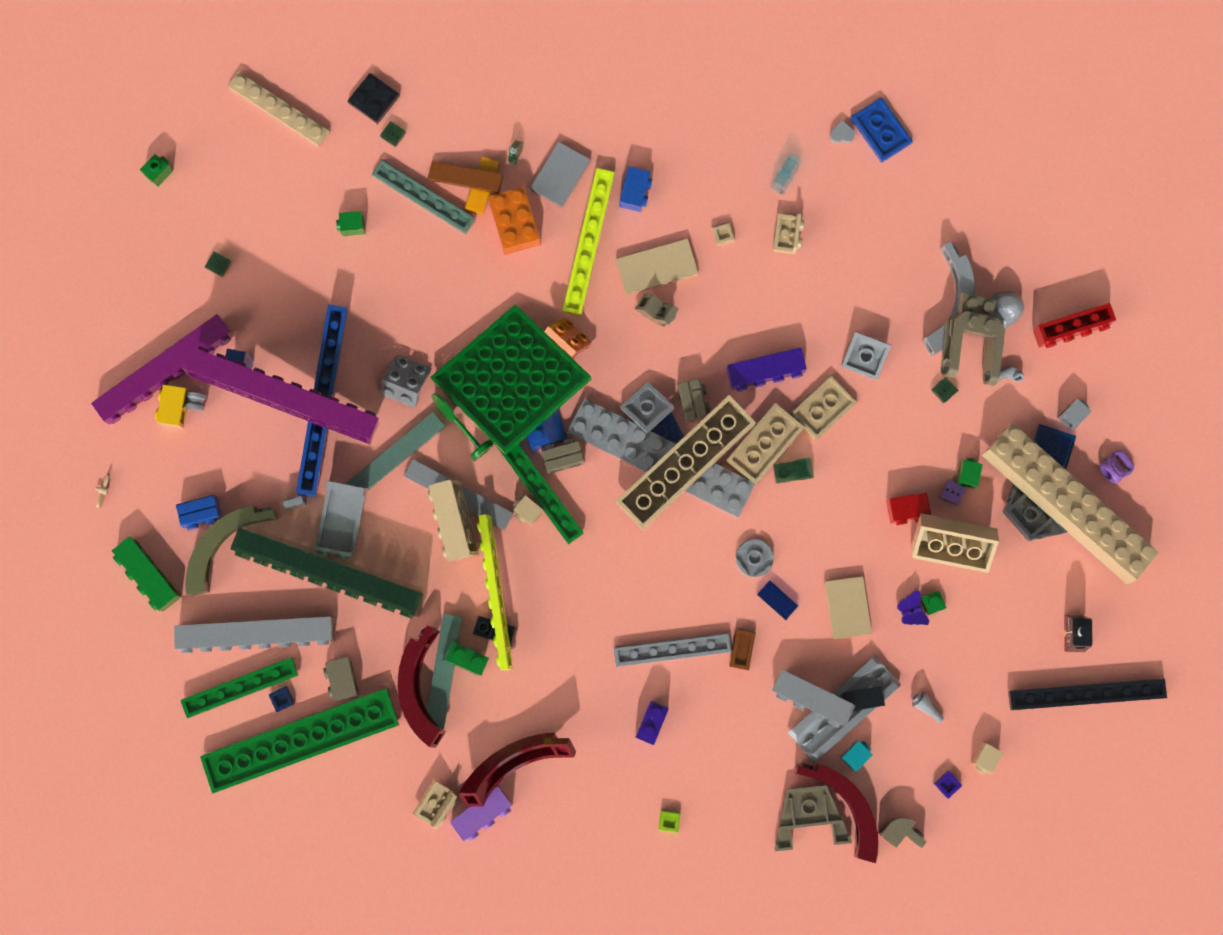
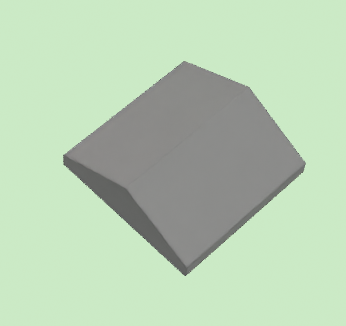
(866, 355)

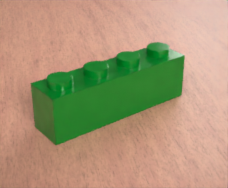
(146, 574)

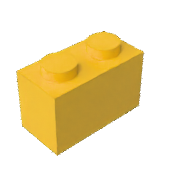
(172, 406)

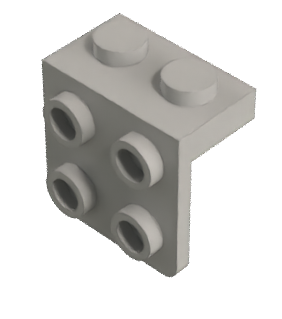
(404, 380)

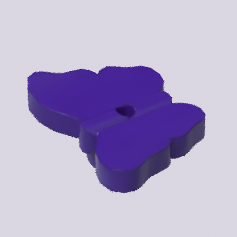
(916, 617)

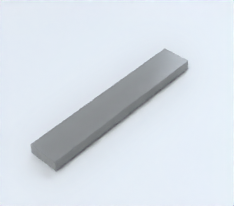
(475, 503)
(672, 649)

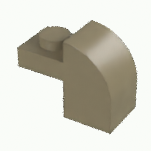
(656, 310)
(898, 828)

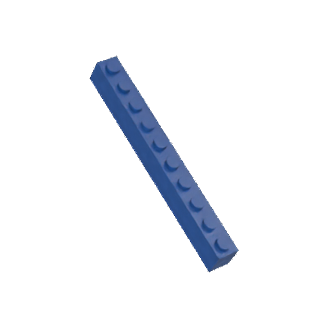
(325, 384)

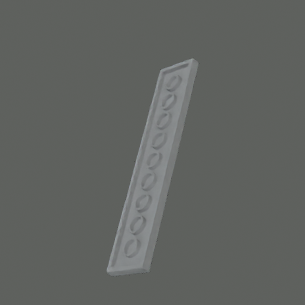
(642, 450)

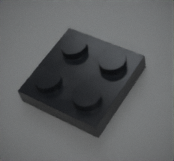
(373, 98)

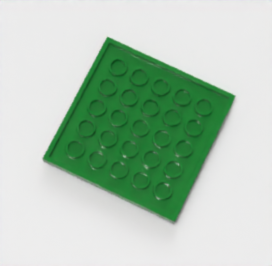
(510, 379)

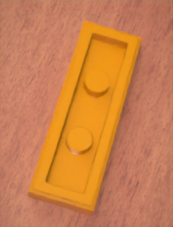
(478, 199)

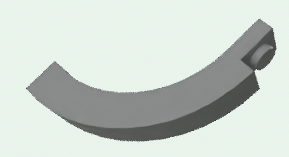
(964, 283)

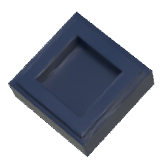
(281, 699)

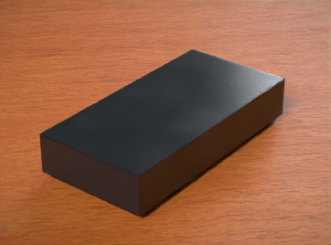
(865, 698)

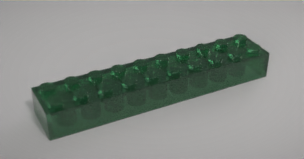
(328, 572)

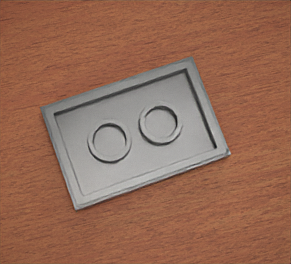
(560, 174)

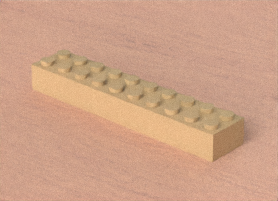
(1070, 504)

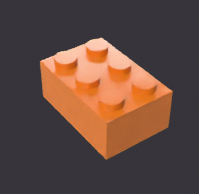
(514, 220)

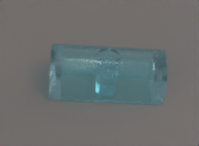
(786, 174)

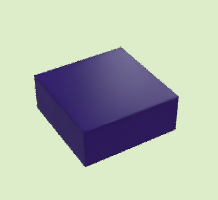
(947, 784)

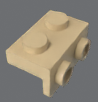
(787, 233)
(435, 804)

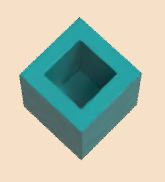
(857, 755)

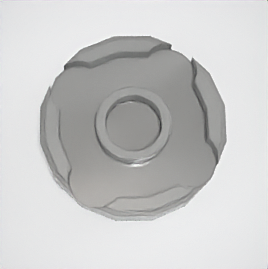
(754, 558)

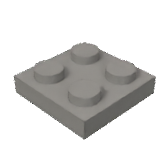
(647, 407)

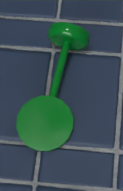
(445, 409)

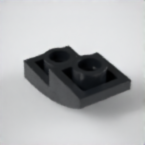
(484, 629)

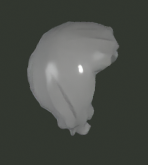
(1008, 307)

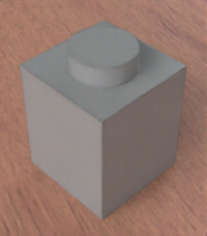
(1074, 414)

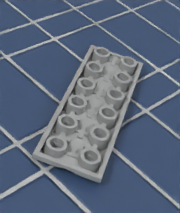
(818, 735)

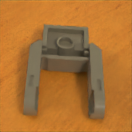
(975, 318)

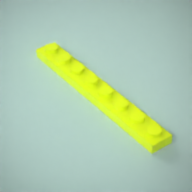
(588, 242)
(495, 601)

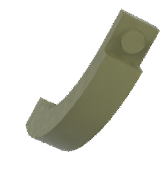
(205, 550)

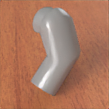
(1011, 373)

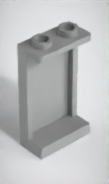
(340, 519)

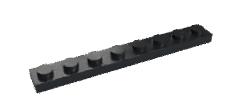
(1087, 694)

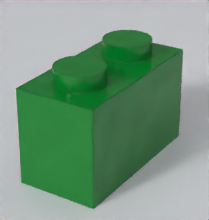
(465, 658)

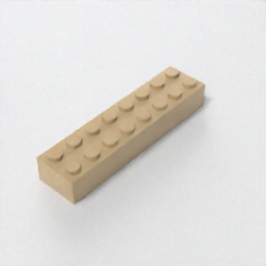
(685, 462)

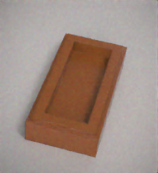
(742, 649)

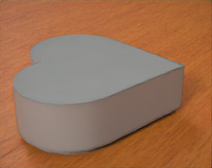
(842, 133)

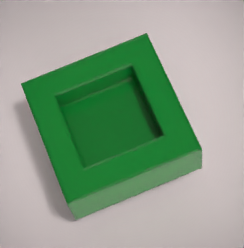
(933, 602)

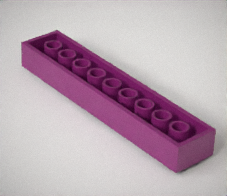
(281, 395)

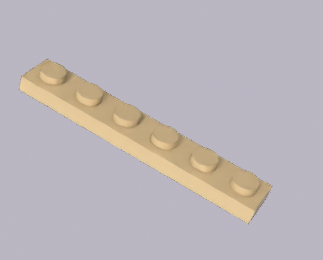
(278, 109)

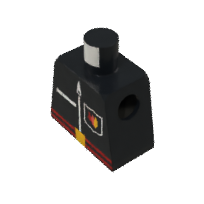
(1077, 633)

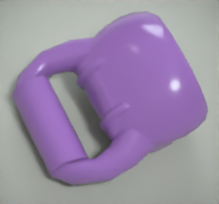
(1112, 468)

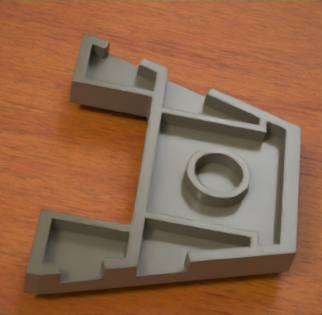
(809, 808)

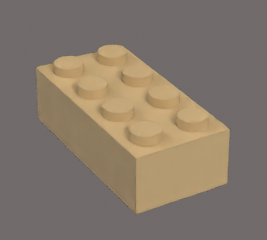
(453, 520)
(954, 543)

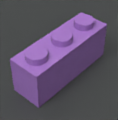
(477, 817)

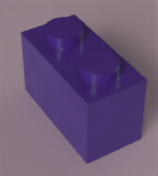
(652, 723)

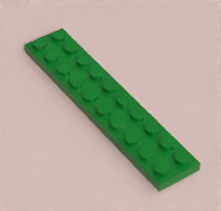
(299, 740)

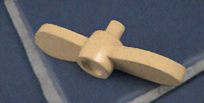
(103, 490)

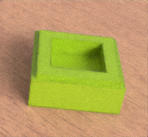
(669, 821)

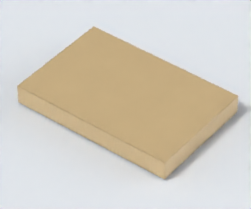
(823, 407)
(848, 607)

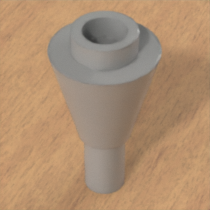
(923, 703)

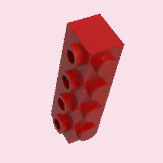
(1073, 325)

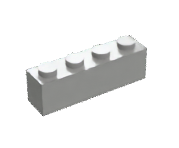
(813, 698)

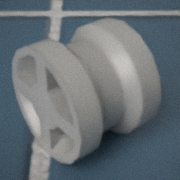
(195, 401)

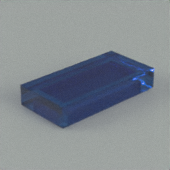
(777, 600)

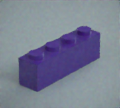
(766, 369)

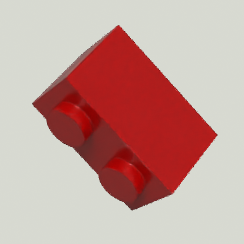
(908, 508)

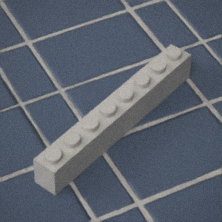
(254, 633)

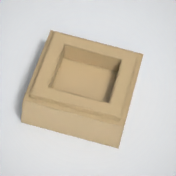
(723, 234)

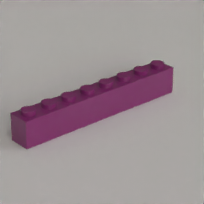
(159, 371)

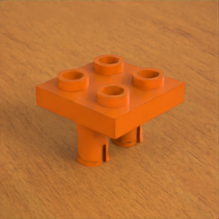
(568, 337)

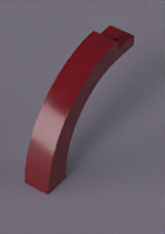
(409, 689)
(509, 759)
(863, 816)

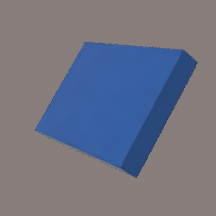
(881, 130)

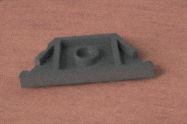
(1029, 517)

